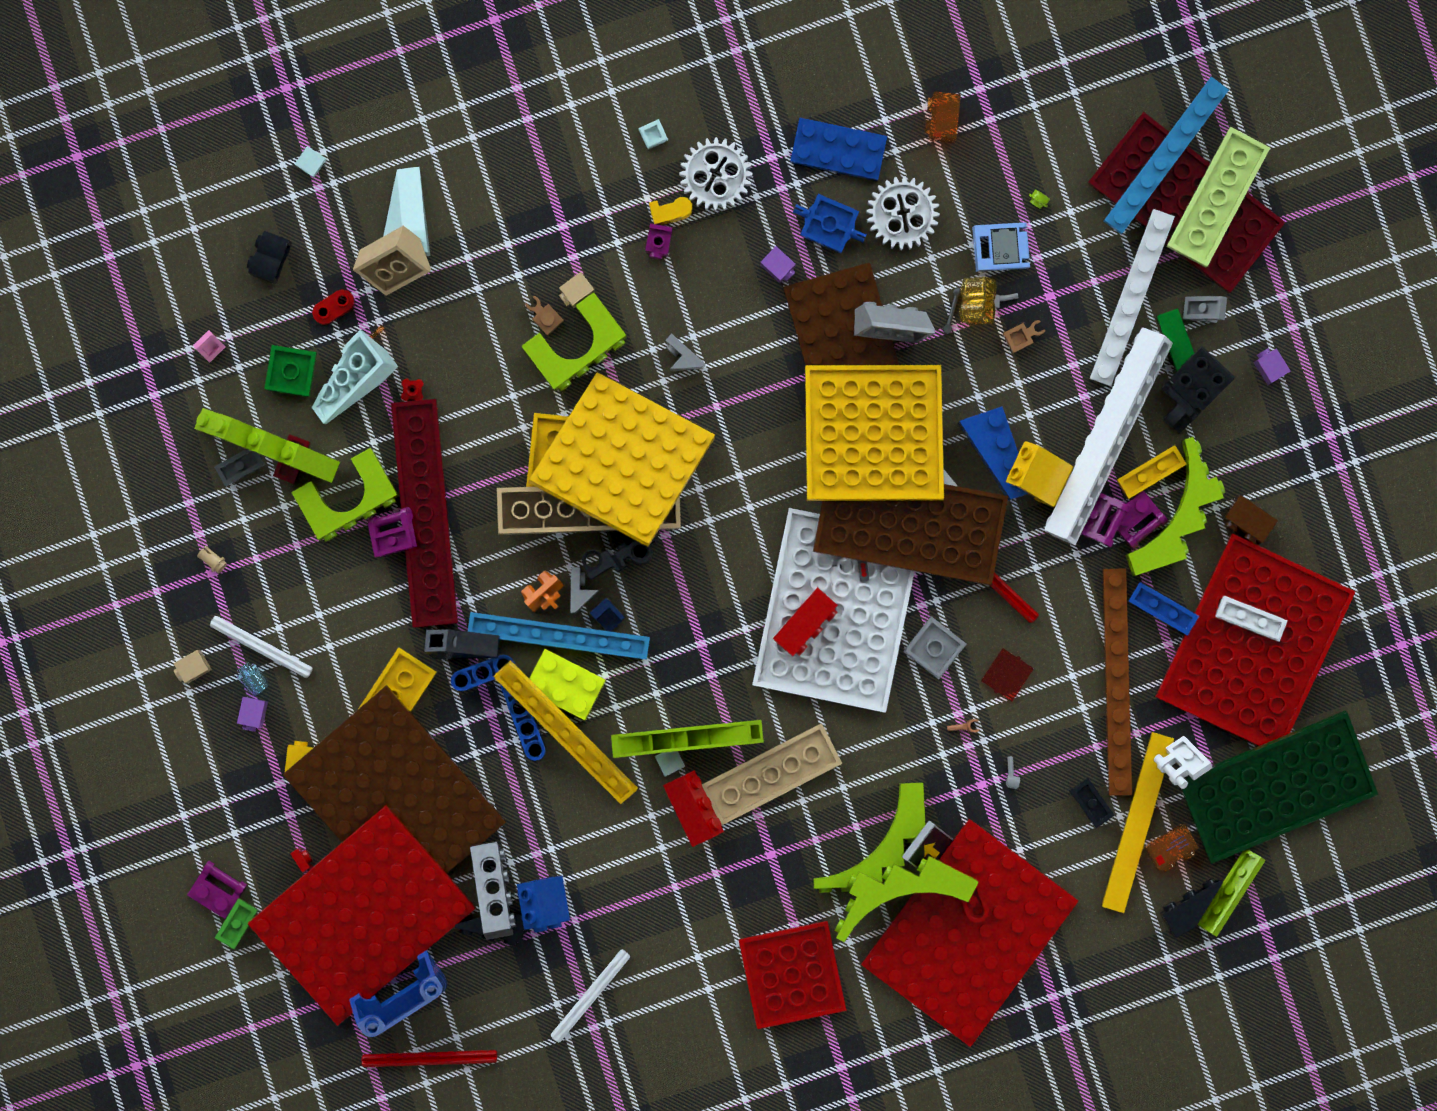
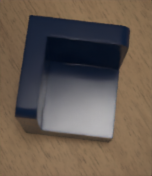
(607, 615)

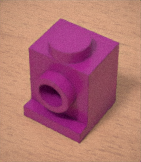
(658, 231)

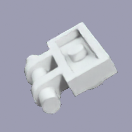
(1189, 759)

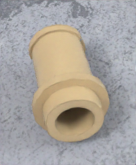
(213, 560)

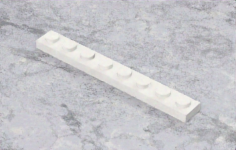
(1132, 297)

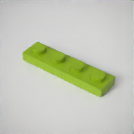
(1231, 892)

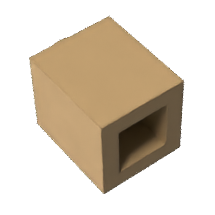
(575, 290)
(191, 667)

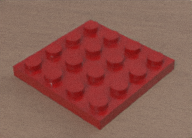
(792, 974)

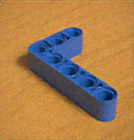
(518, 719)

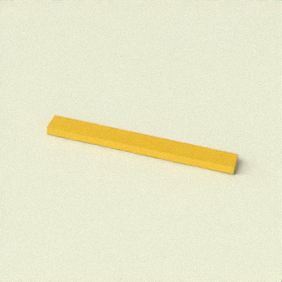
(565, 732)
(1136, 825)

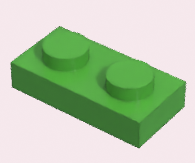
(236, 923)

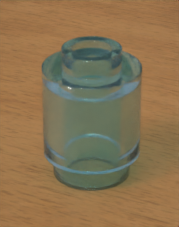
(252, 678)

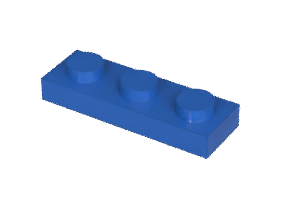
(1164, 608)

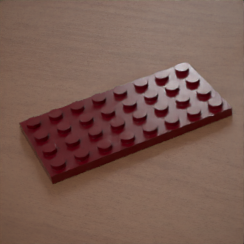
(1248, 232)

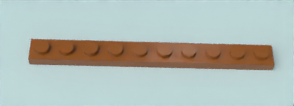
(1117, 682)

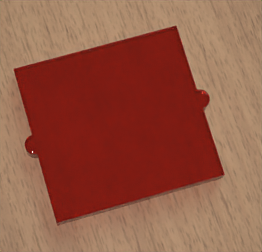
(1007, 674)

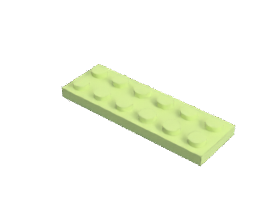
(1218, 197)

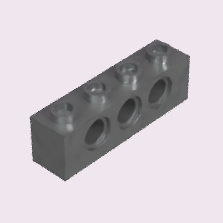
(482, 857)

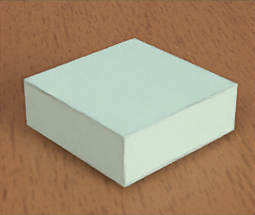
(653, 134)
(310, 161)
(669, 762)

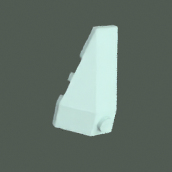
(408, 206)
(357, 373)

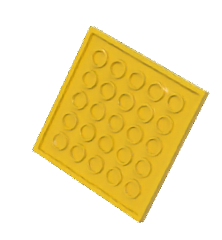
(874, 432)
(622, 459)

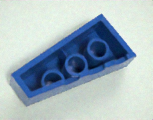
(995, 445)

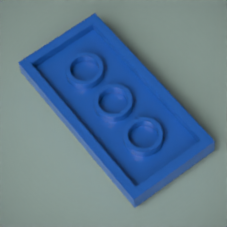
(838, 149)

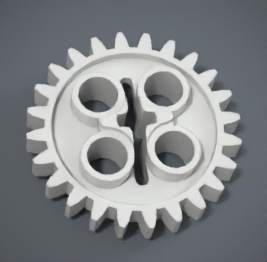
(733, 184)
(882, 217)

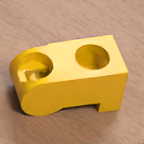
(671, 212)

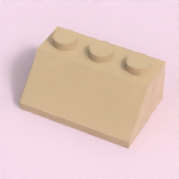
(392, 261)

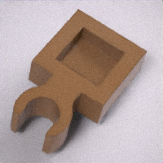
(546, 317)
(1020, 337)

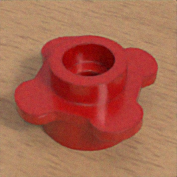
(407, 394)

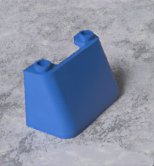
(377, 1017)

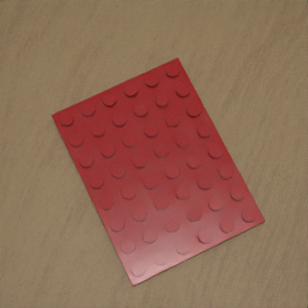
(1243, 677)
(361, 914)
(965, 968)

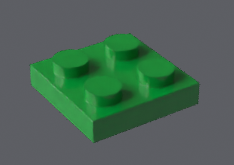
(290, 371)

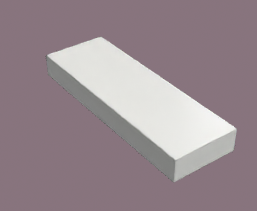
(1251, 618)

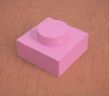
(209, 346)

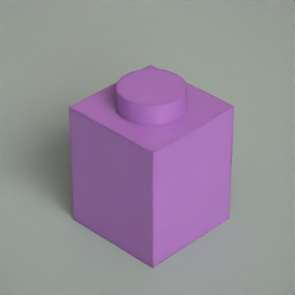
(778, 265)
(1271, 365)
(252, 713)

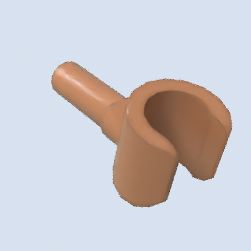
(966, 726)

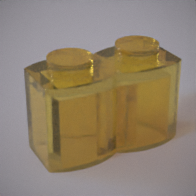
(978, 301)

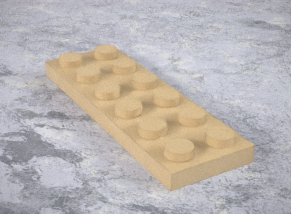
(771, 774)

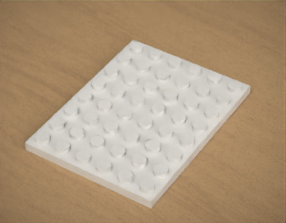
(858, 648)

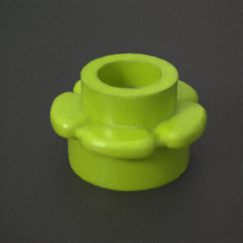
(1039, 199)

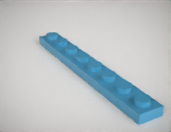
(1166, 155)
(560, 635)

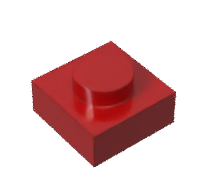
(302, 859)

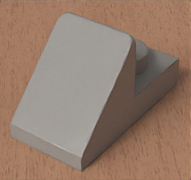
(1205, 308)
(688, 359)
(578, 596)

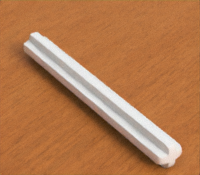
(261, 647)
(590, 995)

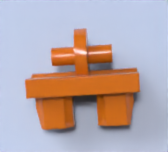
(545, 595)

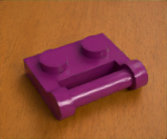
(1141, 507)
(1098, 517)
(395, 539)
(213, 896)

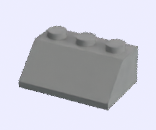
(892, 323)

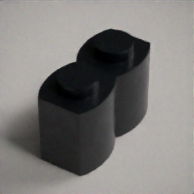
(269, 257)

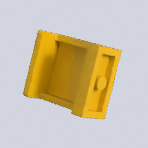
(1039, 473)

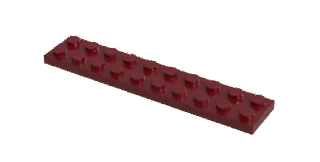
(424, 492)

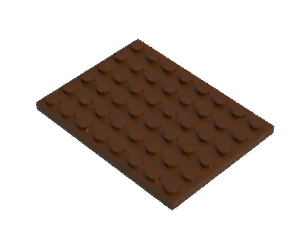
(393, 761)

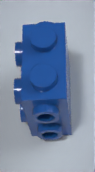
(543, 903)

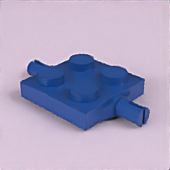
(829, 223)

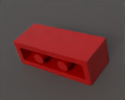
(806, 623)
(693, 808)

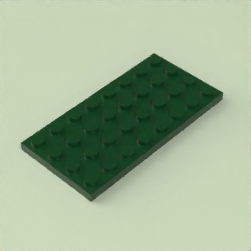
(1279, 787)

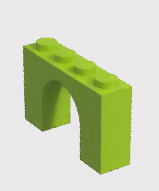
(560, 371)
(378, 492)

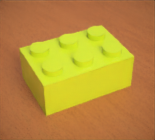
(567, 684)

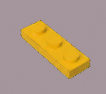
(1151, 472)

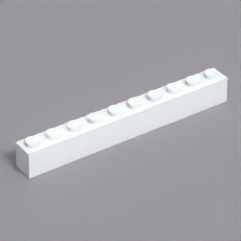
(1108, 435)

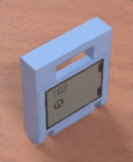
(1005, 244)

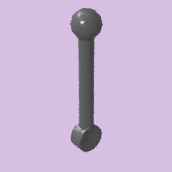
(947, 328)

